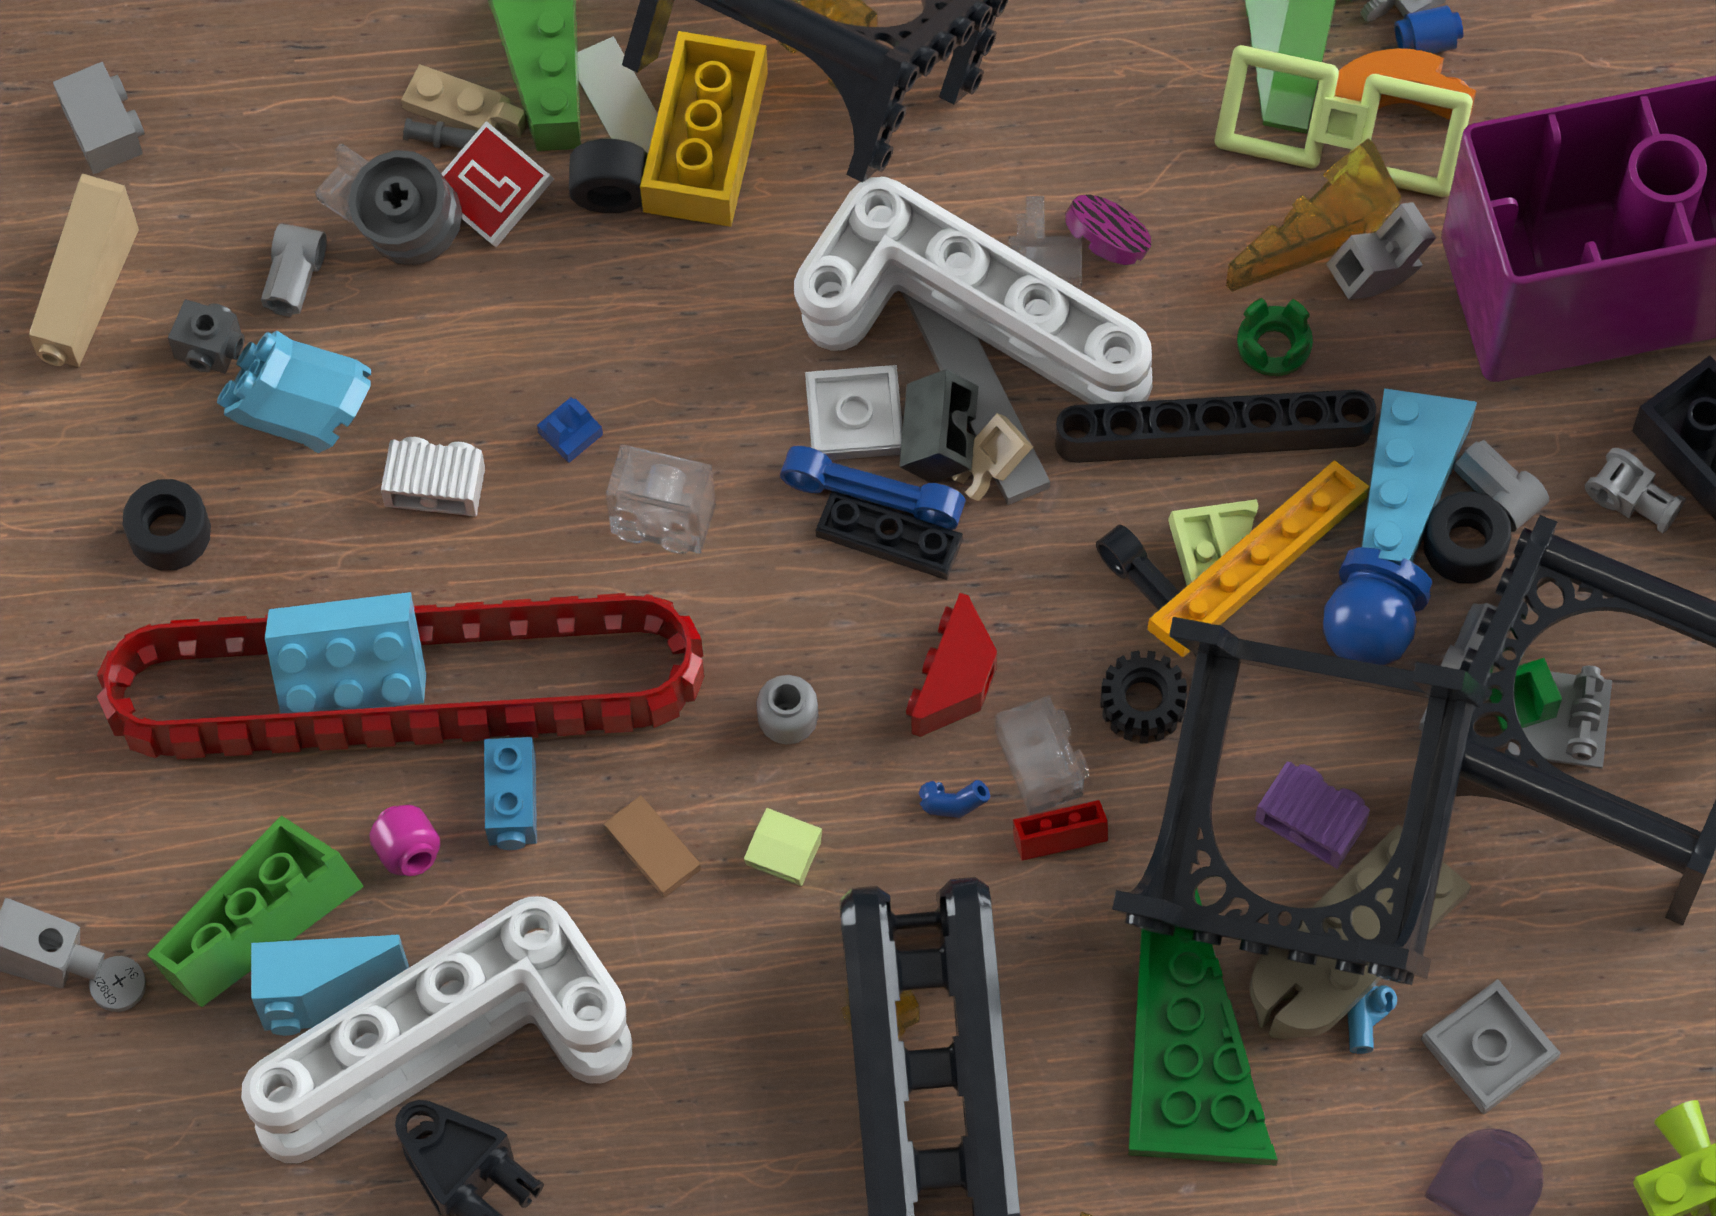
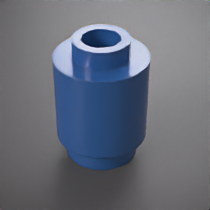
(1429, 30)

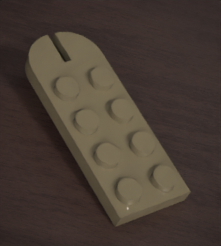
(1324, 991)

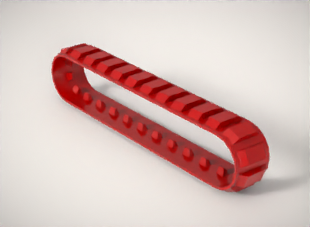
(414, 723)

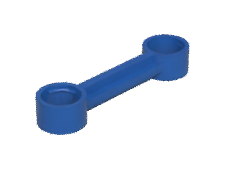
(814, 471)

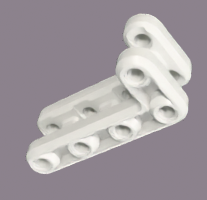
(900, 241)
(419, 1032)

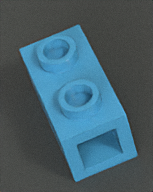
(510, 792)

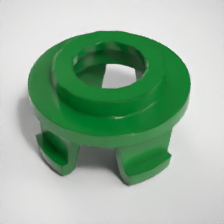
(1286, 320)

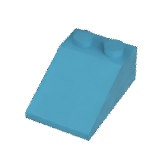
(313, 979)

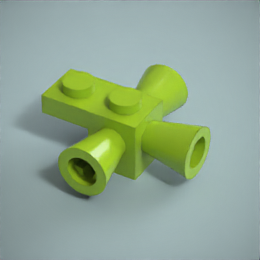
(1689, 1181)

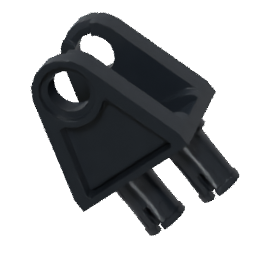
(461, 1160)

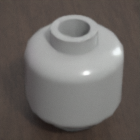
(787, 709)

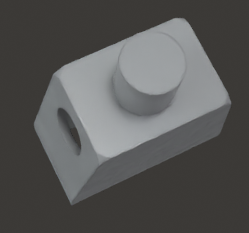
(27, 937)

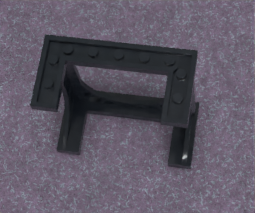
(863, 70)
(1542, 787)
(1168, 888)

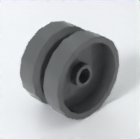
(405, 207)

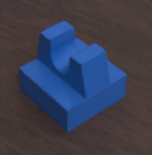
(570, 429)

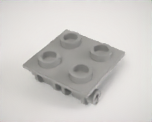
(1581, 723)

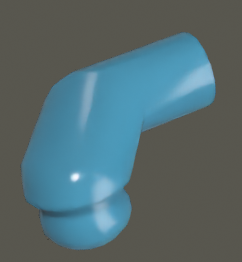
(1366, 1014)

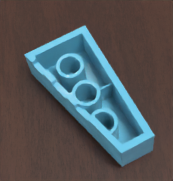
(1410, 467)

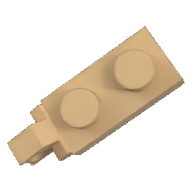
(461, 103)

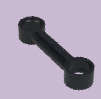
(1129, 560)

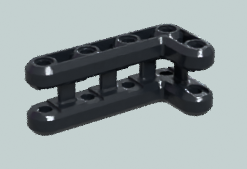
(970, 1065)

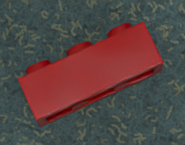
(1060, 830)

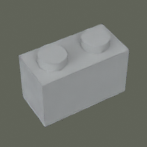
(98, 117)

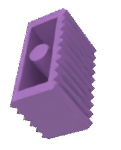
(1313, 813)

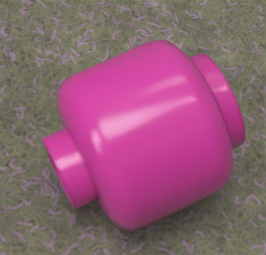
(405, 840)

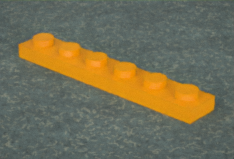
(1263, 552)

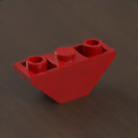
(956, 672)

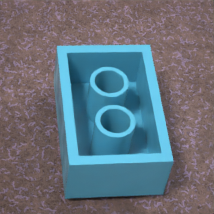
(346, 654)

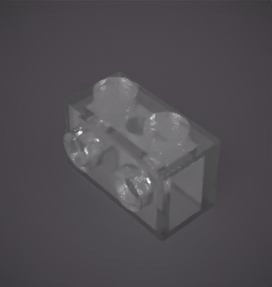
(1041, 755)

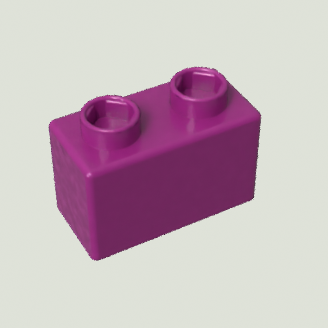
(1587, 230)

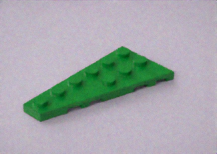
(1189, 1060)

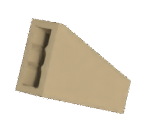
(83, 270)

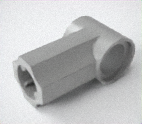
(294, 257)
(1493, 476)

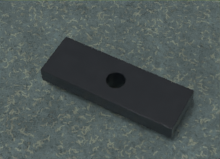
(914, 544)

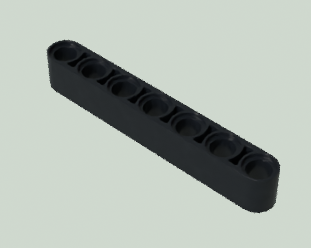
(1232, 412)

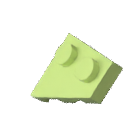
(1208, 533)

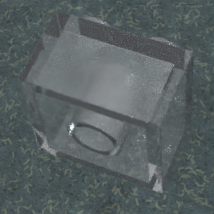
(660, 499)

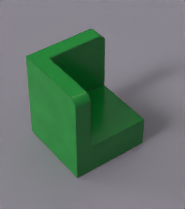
(1534, 694)

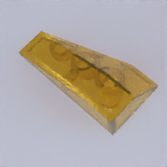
(1350, 203)

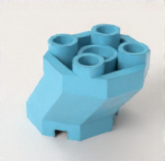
(295, 390)

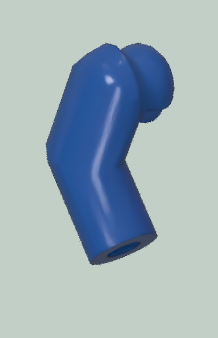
(954, 805)

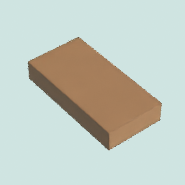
(652, 846)

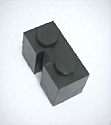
(936, 426)

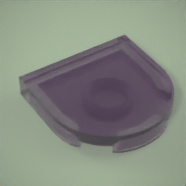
(1488, 1176)

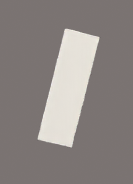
(616, 94)

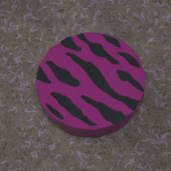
(1110, 229)

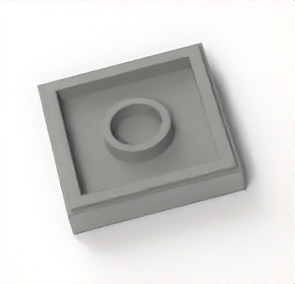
(1490, 1046)

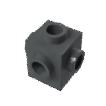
(206, 336)

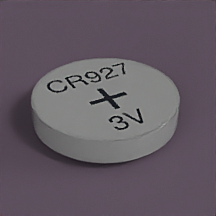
(118, 984)

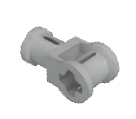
(1633, 490)

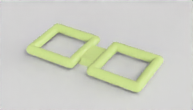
(1339, 119)

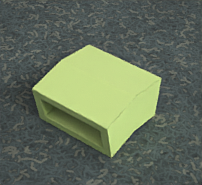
(783, 846)

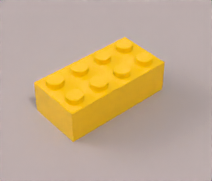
(704, 129)

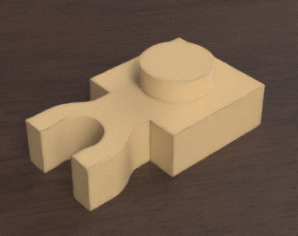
(995, 453)

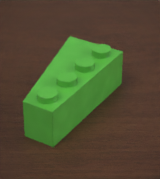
(544, 66)
(265, 897)

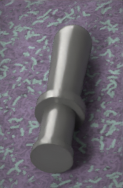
(437, 134)

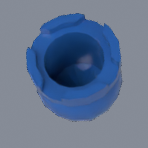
(1375, 607)

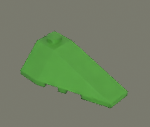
(1296, 30)

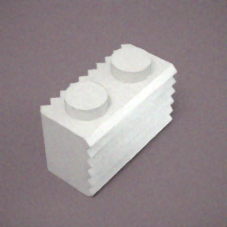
(433, 476)

